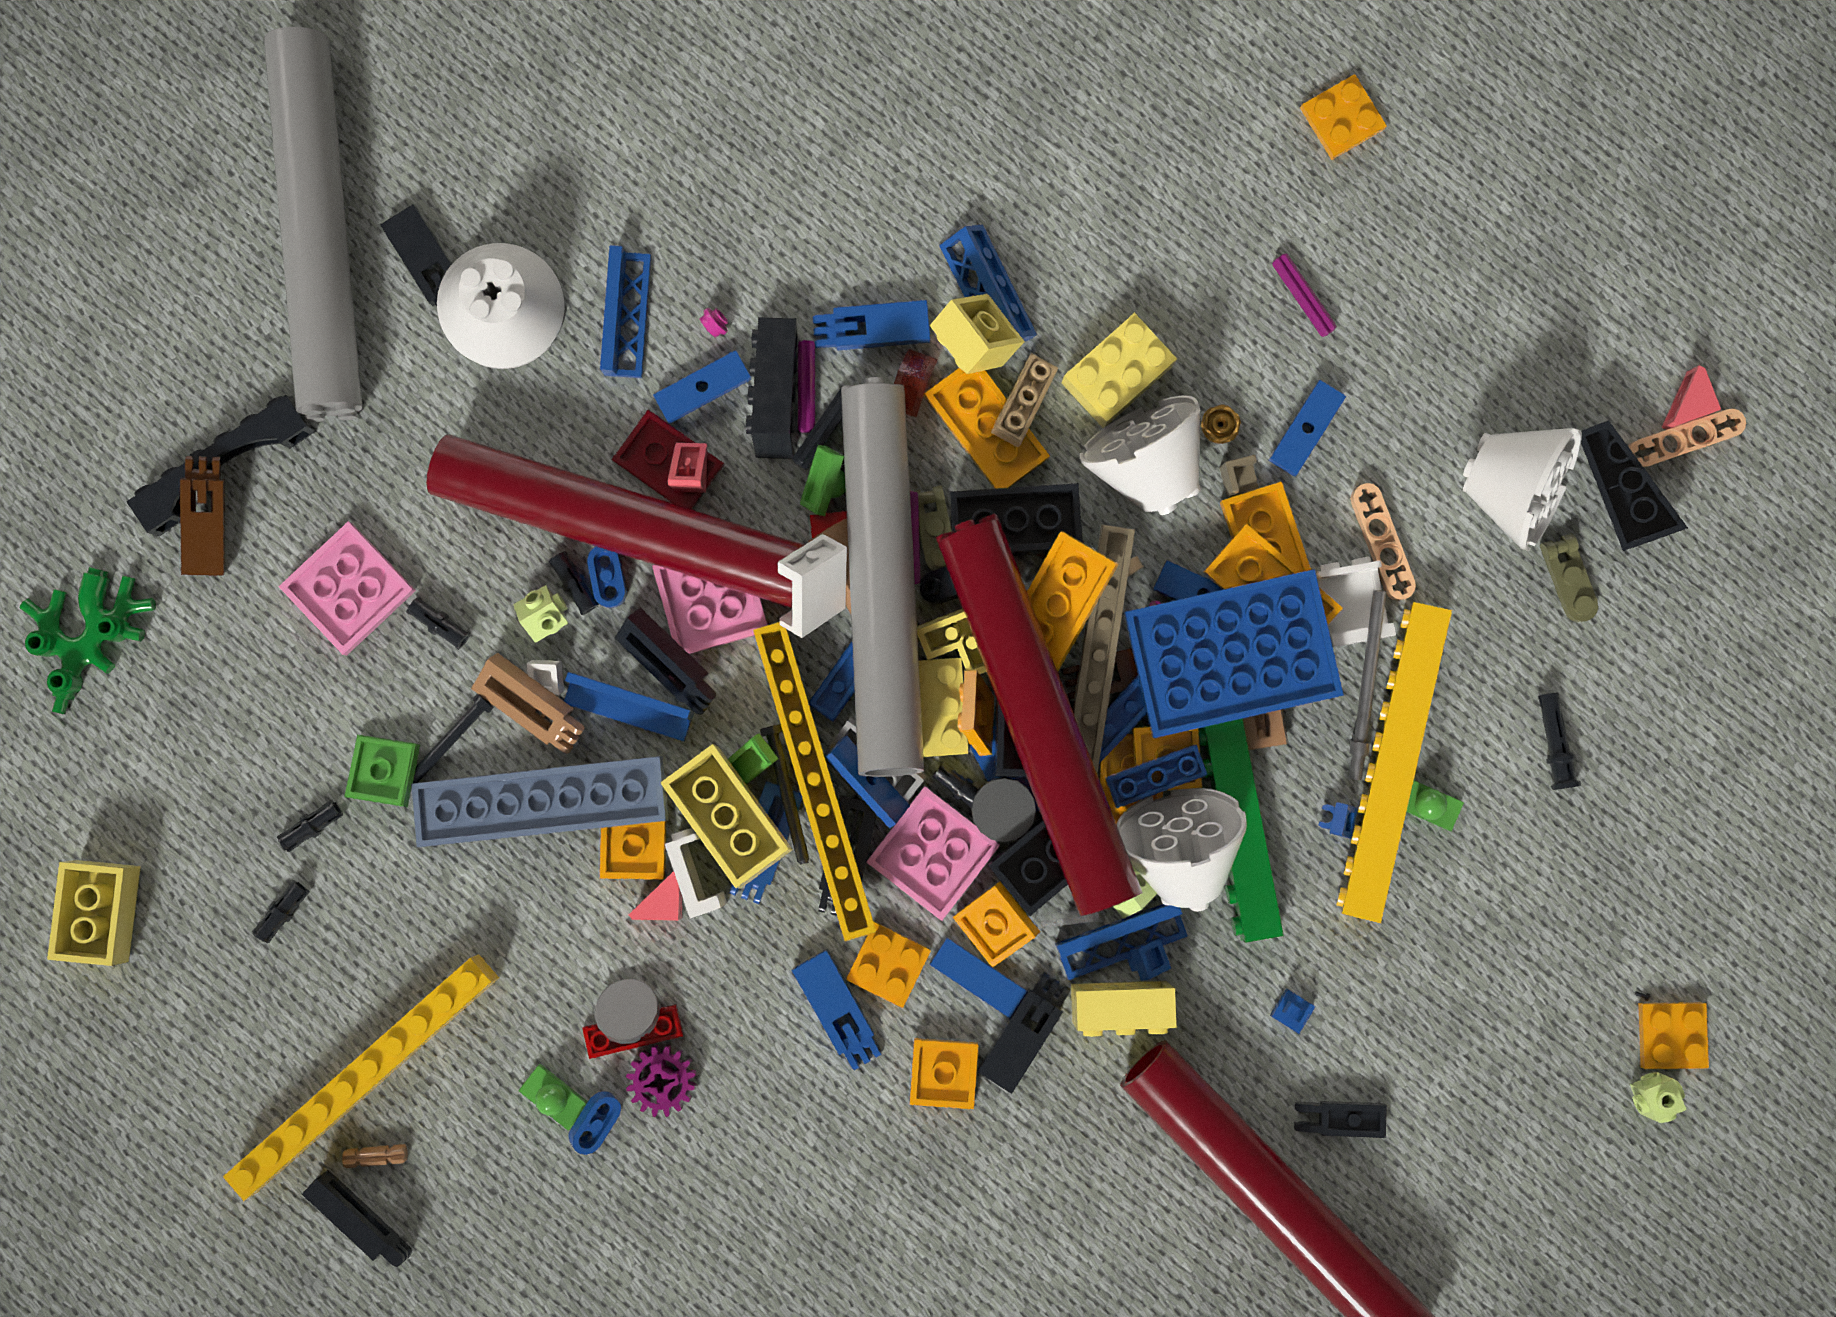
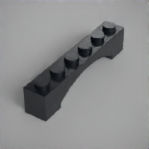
(159, 504)

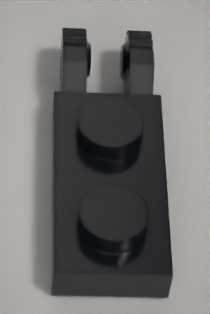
(1344, 1119)

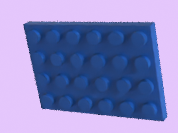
(1233, 653)

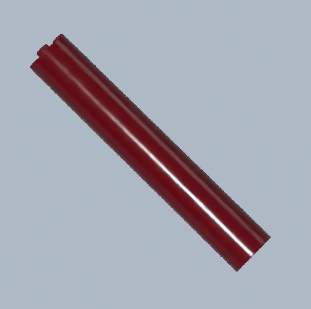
(611, 518)
(1039, 715)
(1266, 1188)

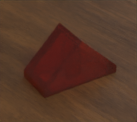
(915, 376)

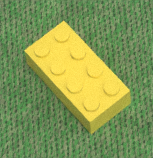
(726, 816)

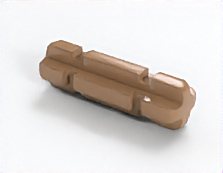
(374, 1156)

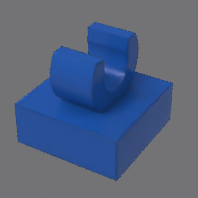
(1343, 819)
(1149, 959)
(1292, 1011)

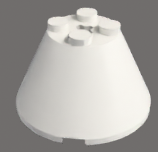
(515, 325)
(1152, 455)
(1521, 478)
(1184, 843)

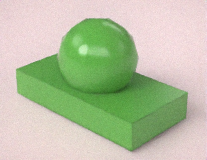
(824, 480)
(752, 758)
(1433, 806)
(553, 1097)

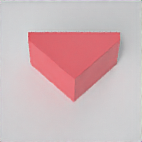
(1693, 399)
(688, 468)
(662, 903)

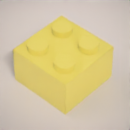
(976, 333)

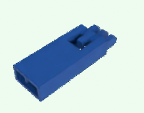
(885, 325)
(773, 805)
(832, 999)

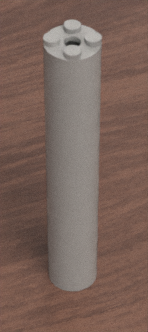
(312, 224)
(882, 580)

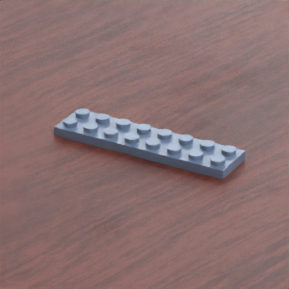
(539, 801)

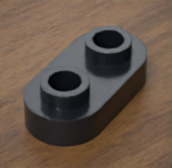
(944, 587)

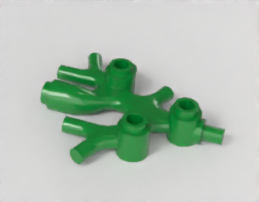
(86, 648)

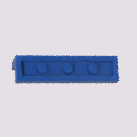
(991, 275)
(613, 313)
(628, 707)
(1115, 930)

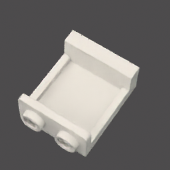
(817, 584)
(1353, 590)
(688, 878)

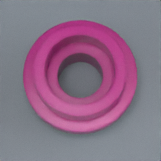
(714, 322)

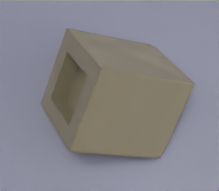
(1239, 476)

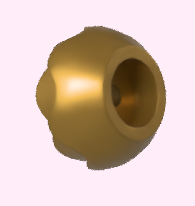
(1229, 419)

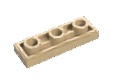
(1018, 412)

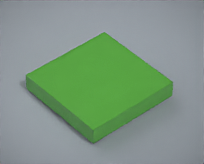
(382, 770)

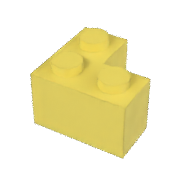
(948, 634)

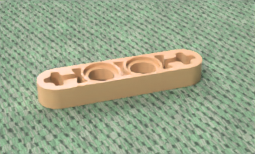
(1684, 437)
(1387, 540)

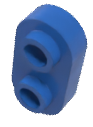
(606, 577)
(595, 1121)

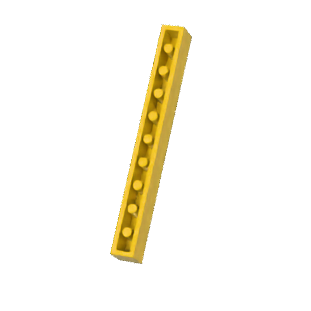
(1395, 762)
(814, 782)
(361, 1077)

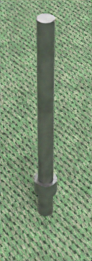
(1359, 745)

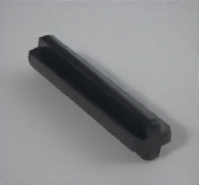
(819, 433)

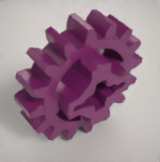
(658, 1066)

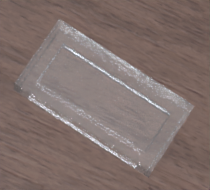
(1062, 917)

